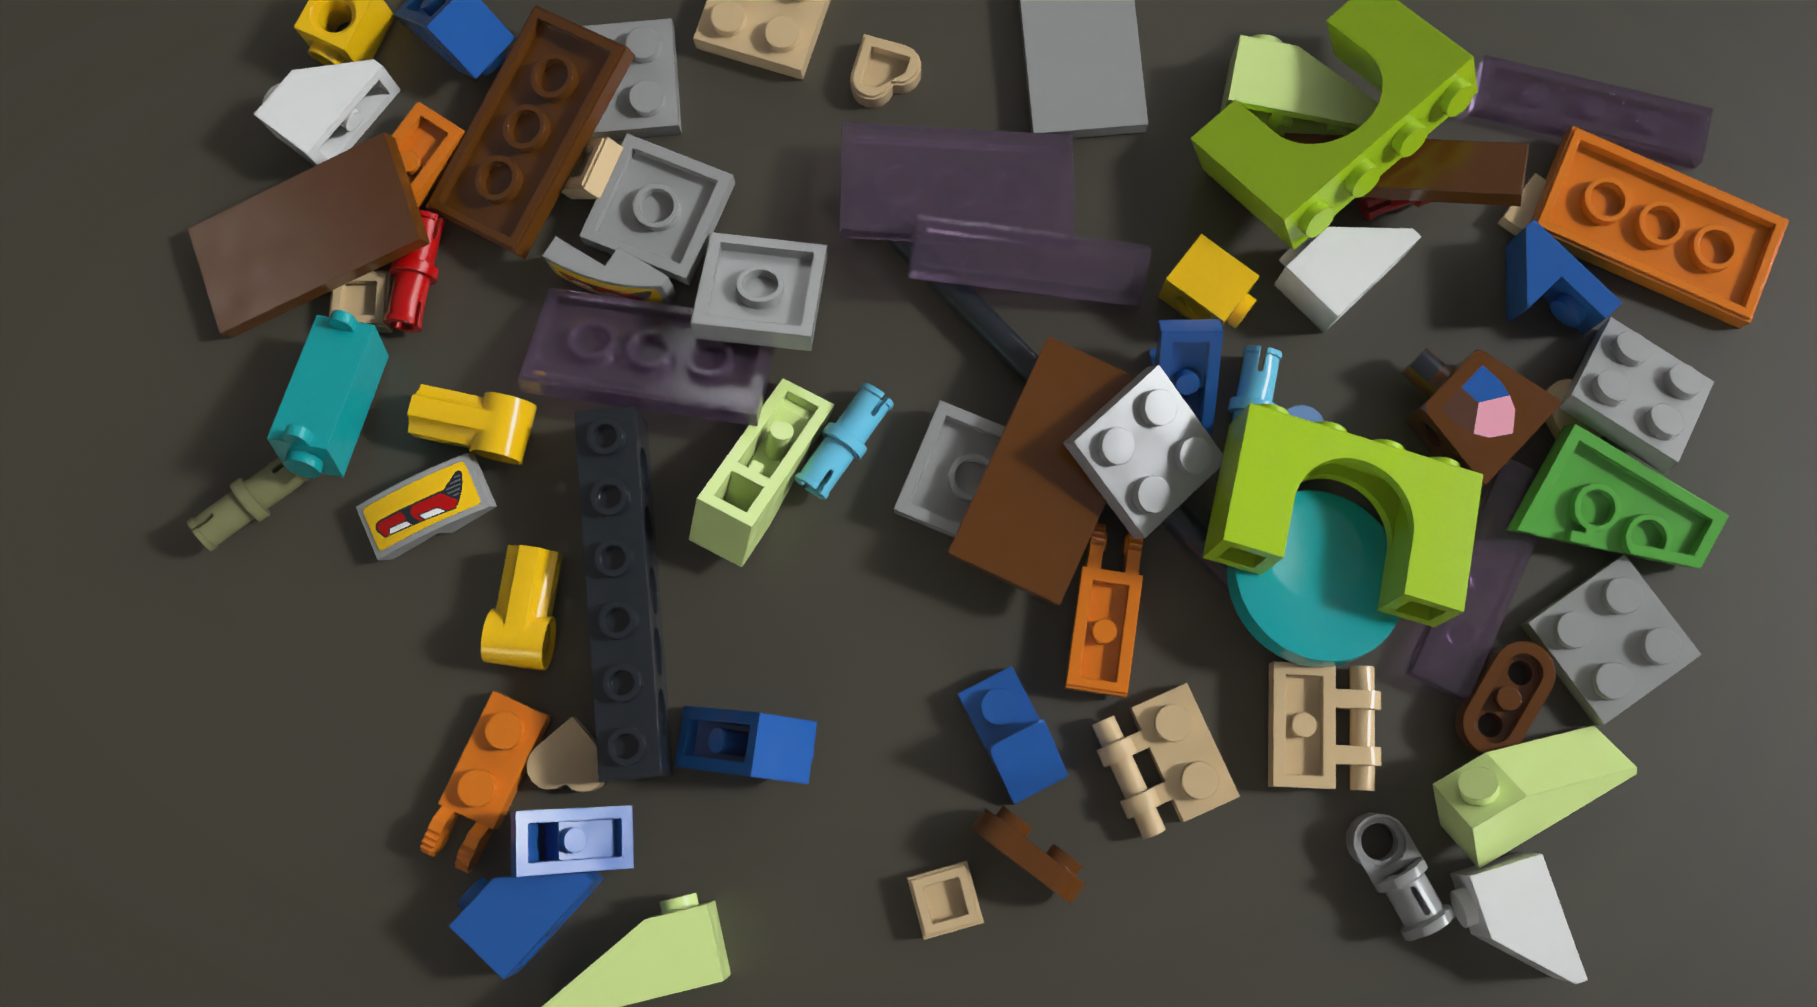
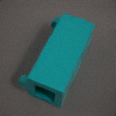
(328, 396)

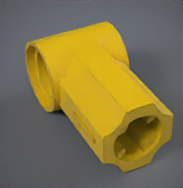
(487, 425)
(522, 624)

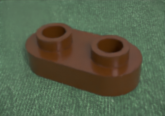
(1506, 703)
(1052, 868)

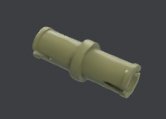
(244, 503)

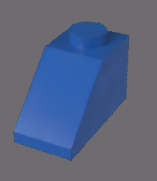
(459, 32)
(746, 744)
(516, 916)

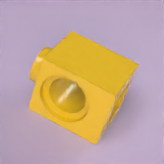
(355, 43)
(1210, 285)

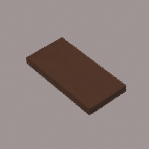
(530, 131)
(308, 235)
(1034, 497)

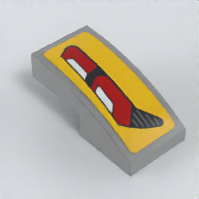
(621, 276)
(425, 505)

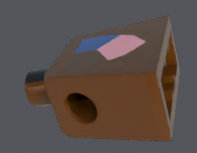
(1476, 410)

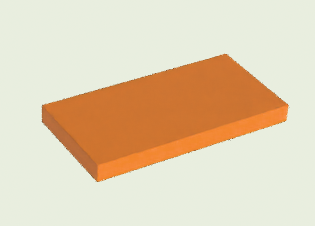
(1659, 227)

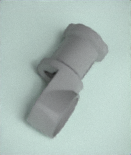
(1401, 877)

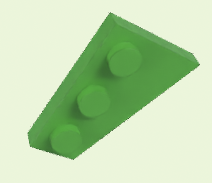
(1615, 504)

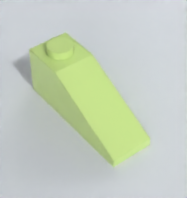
(1293, 89)
(758, 473)
(1526, 789)
(655, 959)

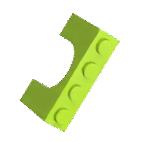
(1303, 185)
(1422, 501)

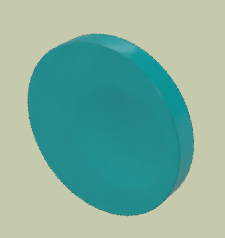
(1325, 591)

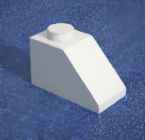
(327, 107)
(1339, 268)
(1519, 912)

